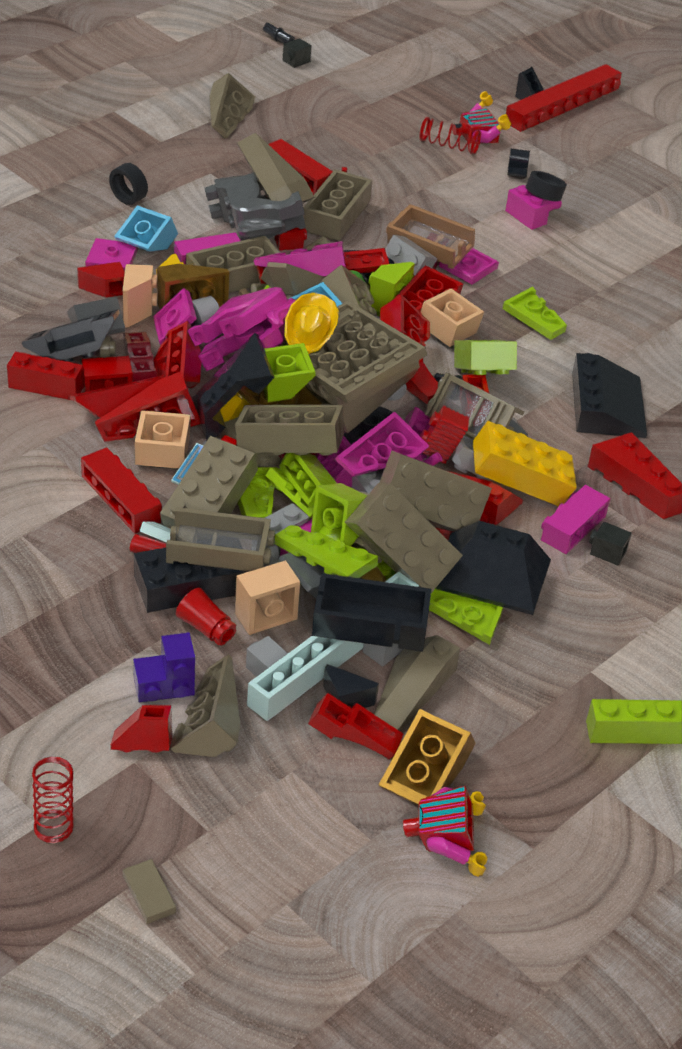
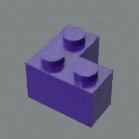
(167, 674)

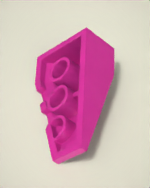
(321, 260)

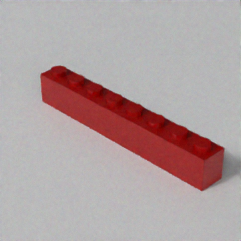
(563, 97)

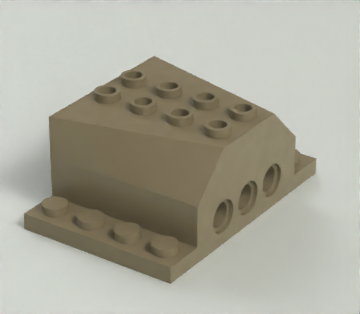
(362, 364)

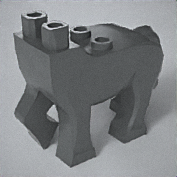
(250, 211)

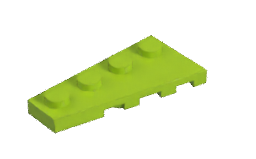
(330, 554)

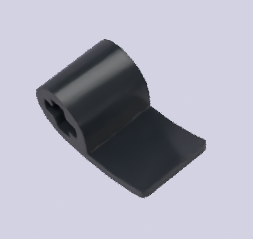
(518, 162)

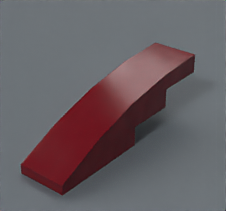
(140, 355)

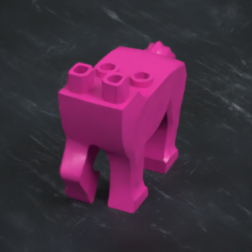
(238, 320)

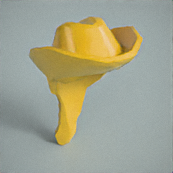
(311, 321)

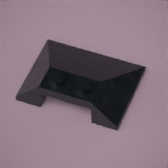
(72, 339)
(245, 368)
(497, 567)

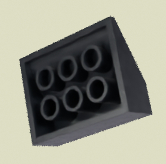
(607, 398)

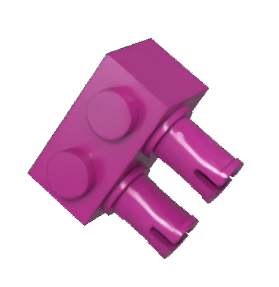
(529, 208)

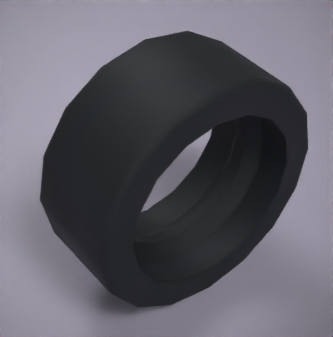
(137, 180)
(546, 186)

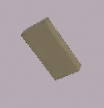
(149, 891)

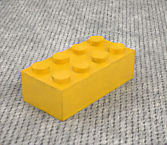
(524, 464)

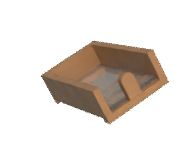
(435, 234)

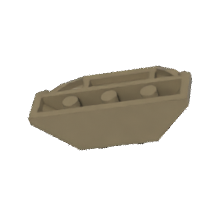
(289, 278)

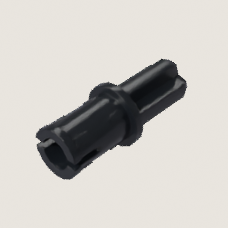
(278, 33)

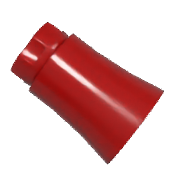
(206, 617)

